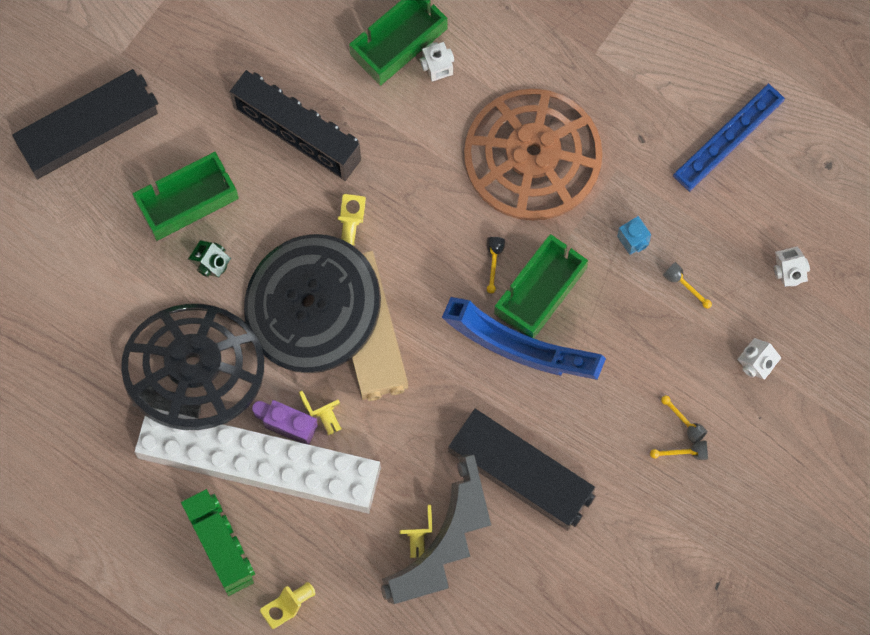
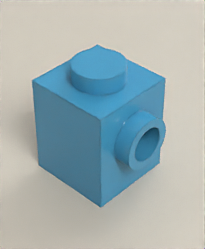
(634, 235)

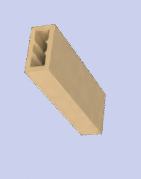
(379, 362)

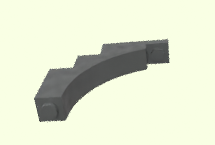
(465, 514)

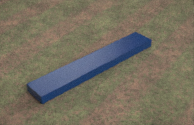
(728, 137)

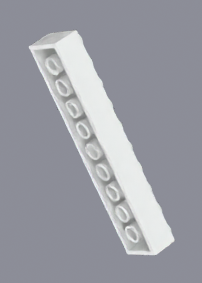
(263, 462)

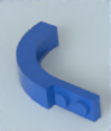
(518, 347)

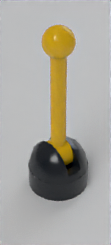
(495, 246)

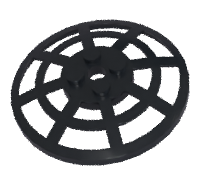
(193, 375)

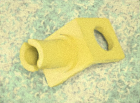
(351, 220)
(325, 414)
(417, 536)
(288, 603)

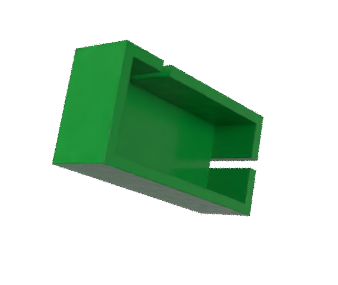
(397, 38)
(186, 196)
(541, 287)
(217, 542)

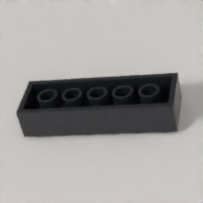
(296, 125)

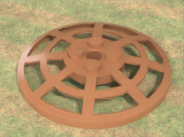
(533, 165)

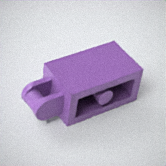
(286, 421)

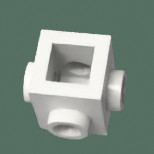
(437, 61)
(791, 266)
(759, 359)

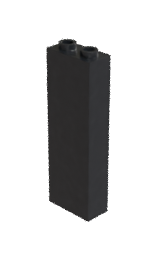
(86, 123)
(523, 470)

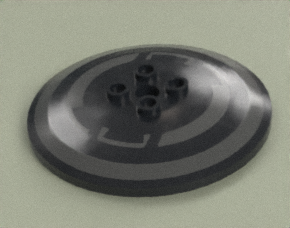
(342, 310)

